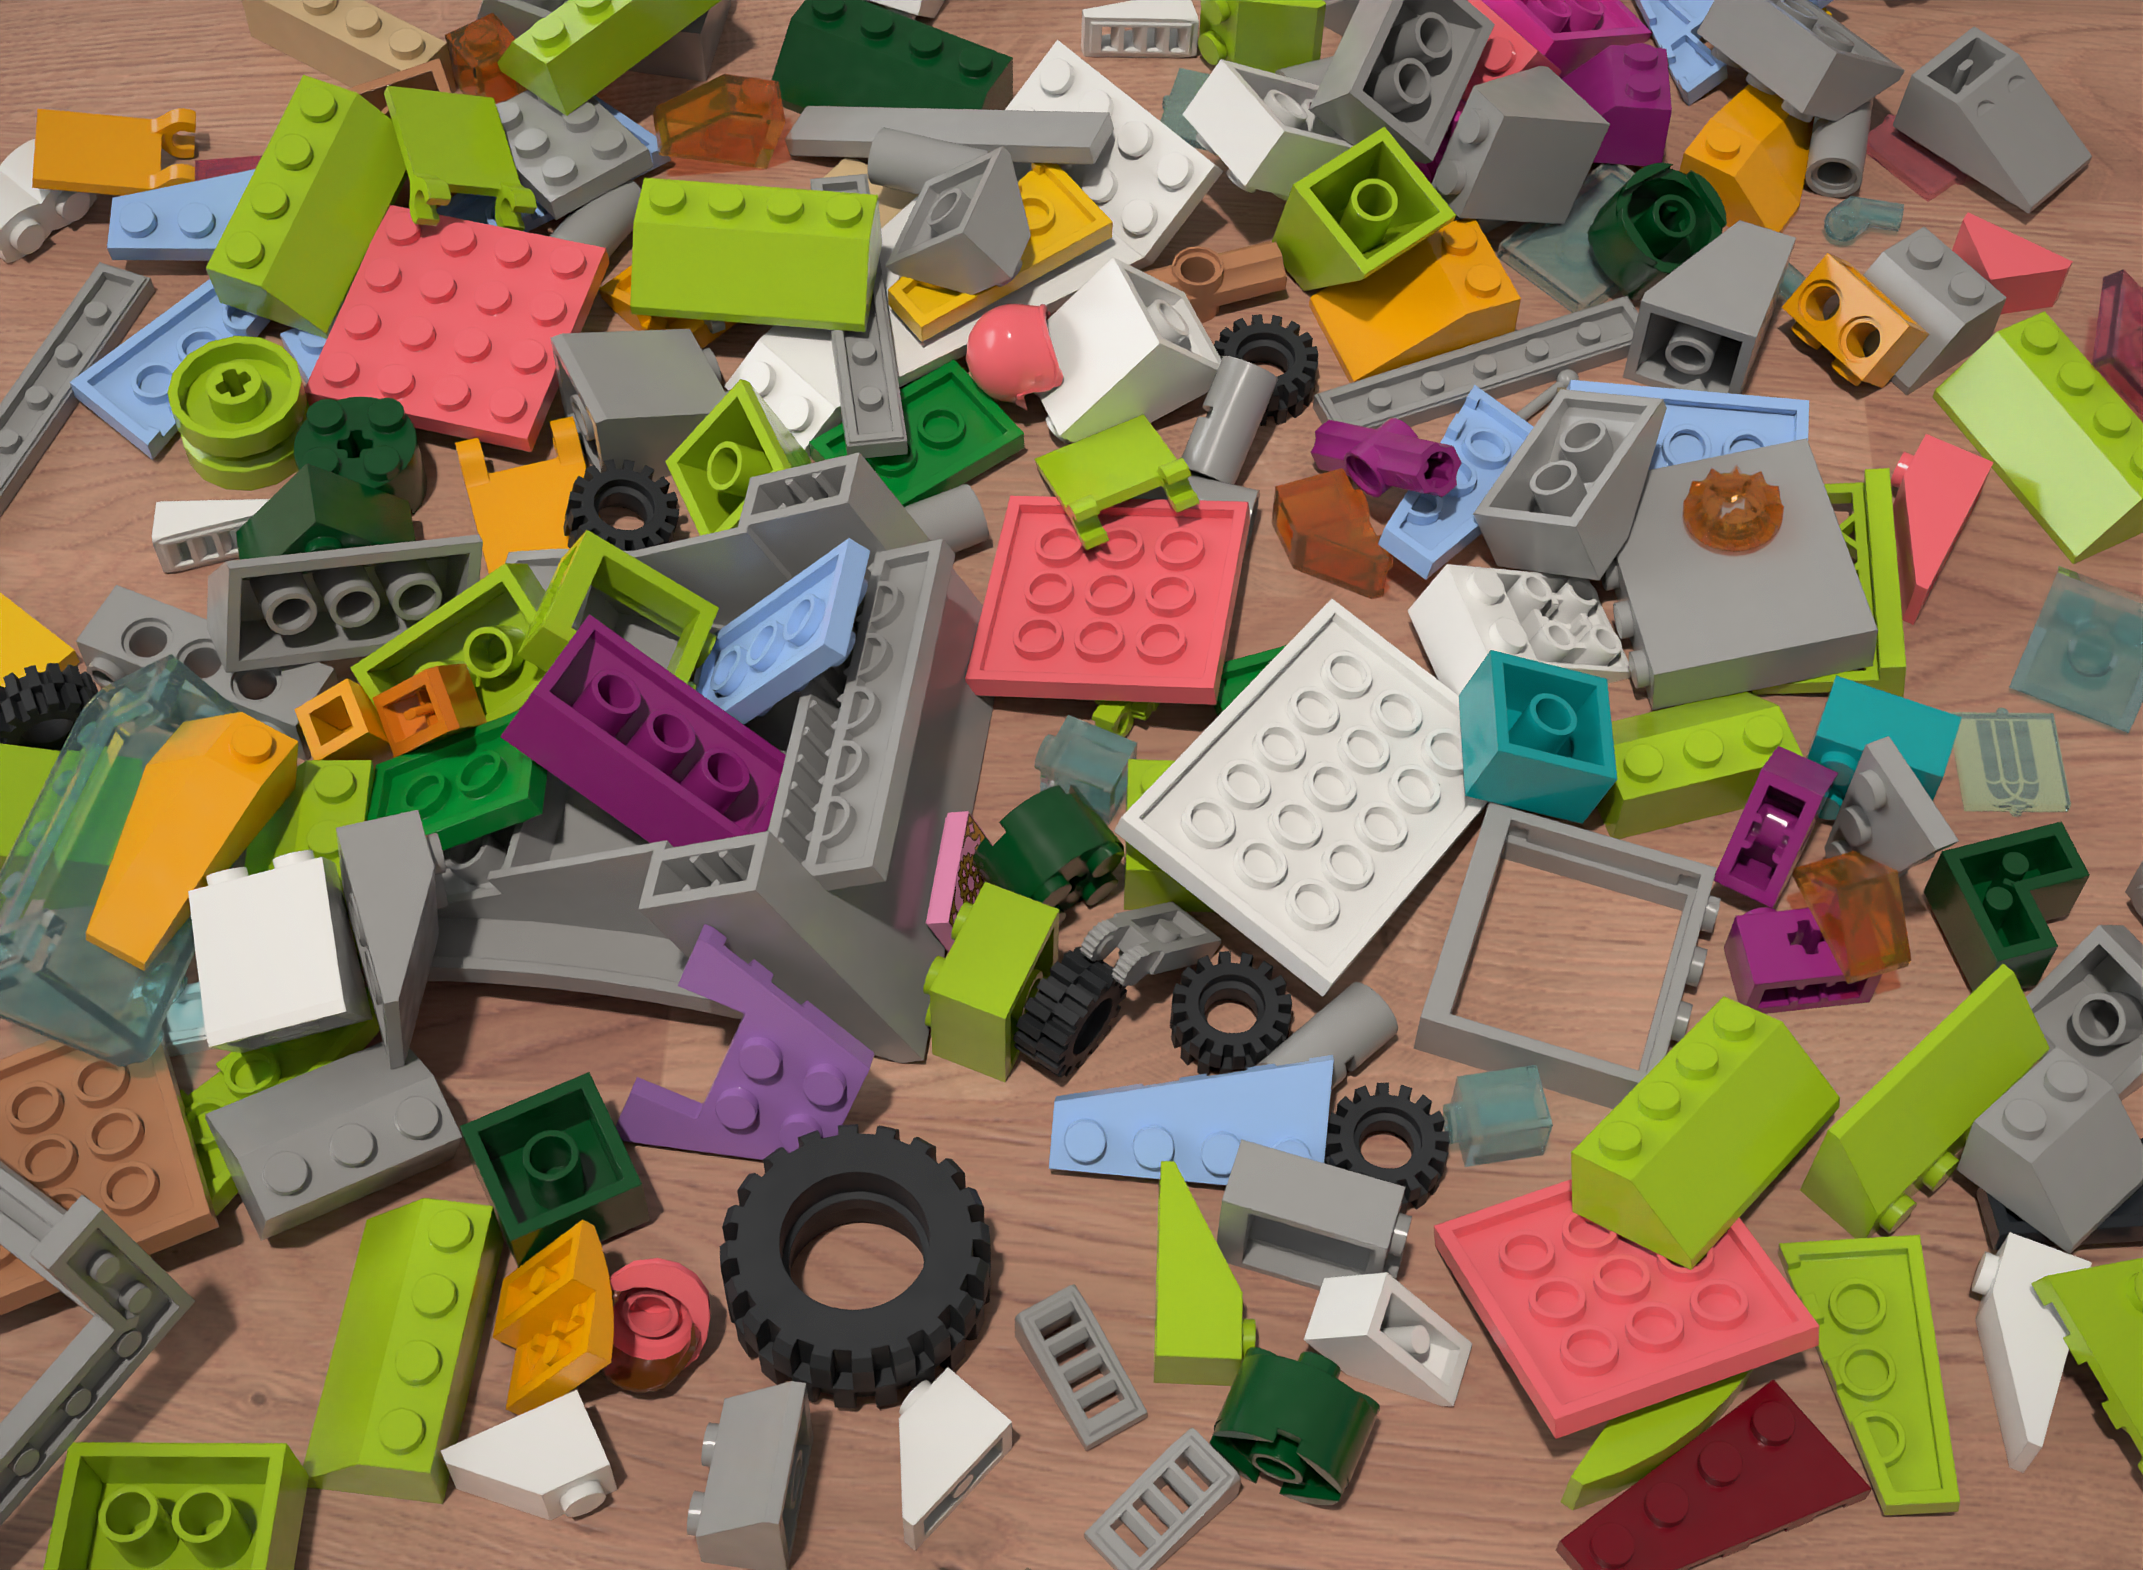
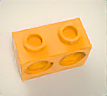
(1860, 312)

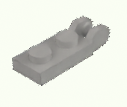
(1150, 941)

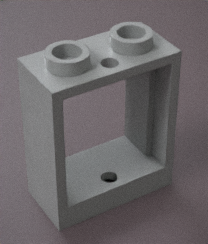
(1309, 1219)

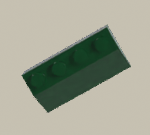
(877, 58)

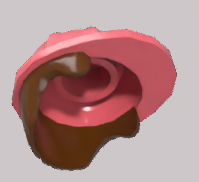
(658, 1323)

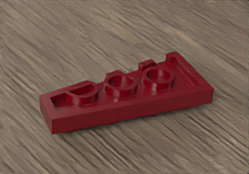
(1726, 1488)

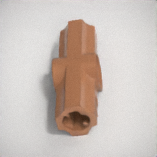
(1224, 277)

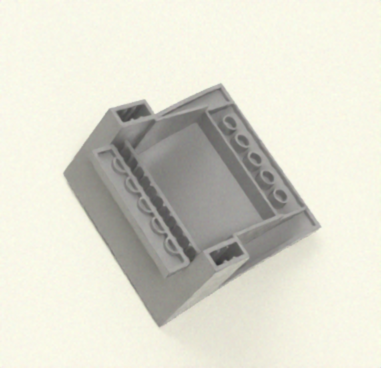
(859, 814)

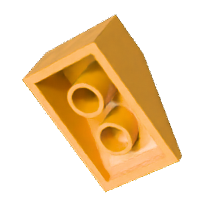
(1419, 304)

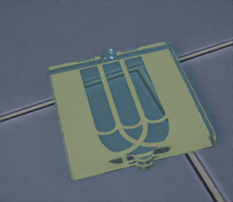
(2010, 763)

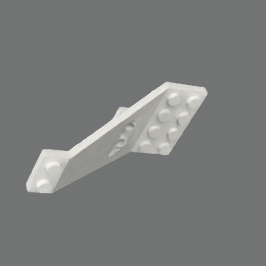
(1141, 180)

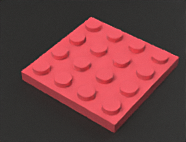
(459, 325)
(1115, 620)
(1609, 1323)

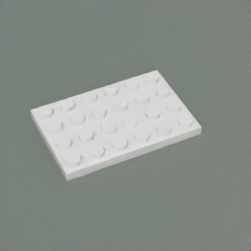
(1314, 797)

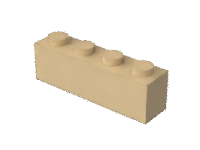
(344, 38)

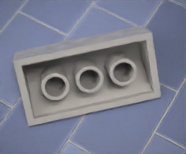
(332, 600)

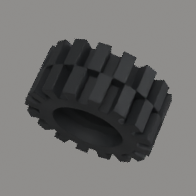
(1279, 347)
(626, 490)
(43, 705)
(1236, 983)
(1069, 1013)
(1398, 1116)

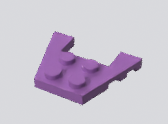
(778, 1081)

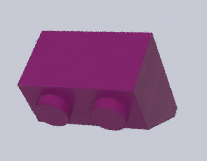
(1633, 95)

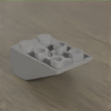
(1992, 120)

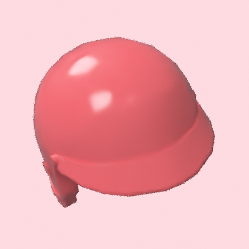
(1013, 353)

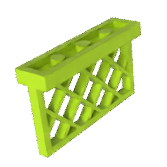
(1878, 573)

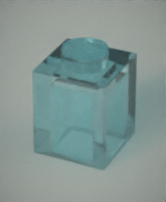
(1089, 760)
(1498, 1116)

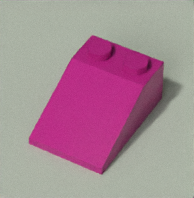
(1571, 29)

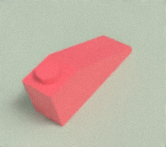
(1929, 513)

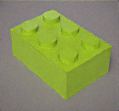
(178, 1507)

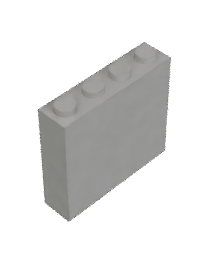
(1743, 619)

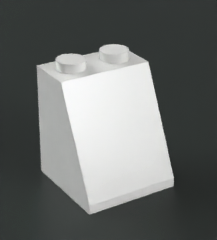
(1125, 353)
(275, 954)

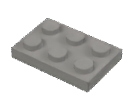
(572, 155)

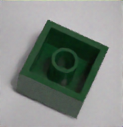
(554, 1165)

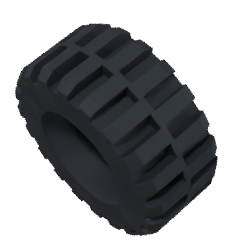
(844, 1183)

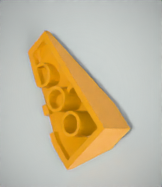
(1753, 159)
(189, 818)

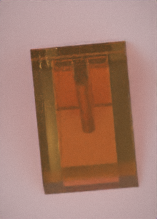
(1857, 912)

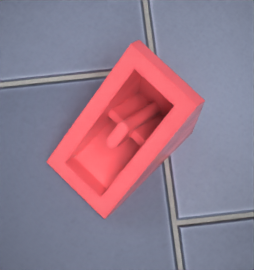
(2014, 266)

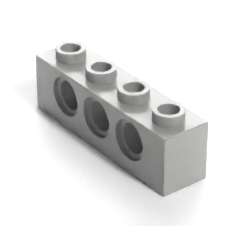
(139, 630)

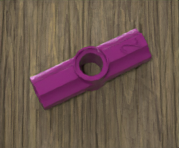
(1386, 457)

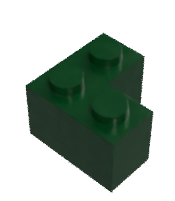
(324, 514)
(2000, 895)

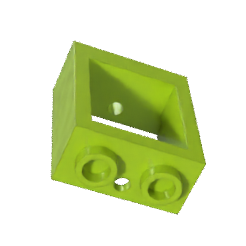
(633, 584)

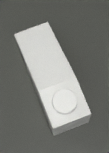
(2022, 1340)

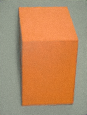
(429, 708)

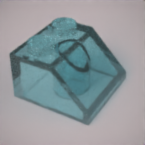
(2086, 650)

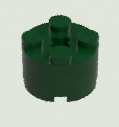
(1654, 226)
(366, 443)
(1053, 851)
(1294, 1425)

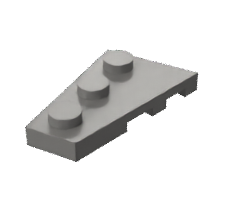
(1888, 813)

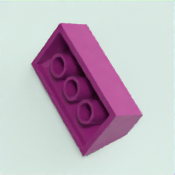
(646, 744)

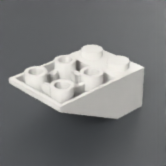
(1517, 614)

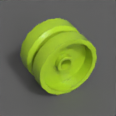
(239, 411)

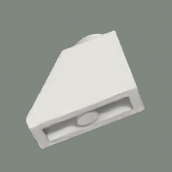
(1388, 1337)
(946, 1450)
(537, 1462)

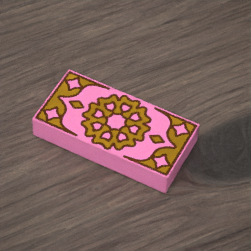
(955, 876)

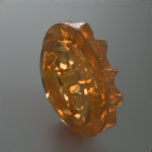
(1740, 528)

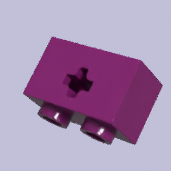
(1775, 826)
(1786, 964)

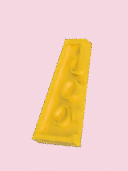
(1061, 227)

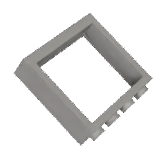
(1592, 860)

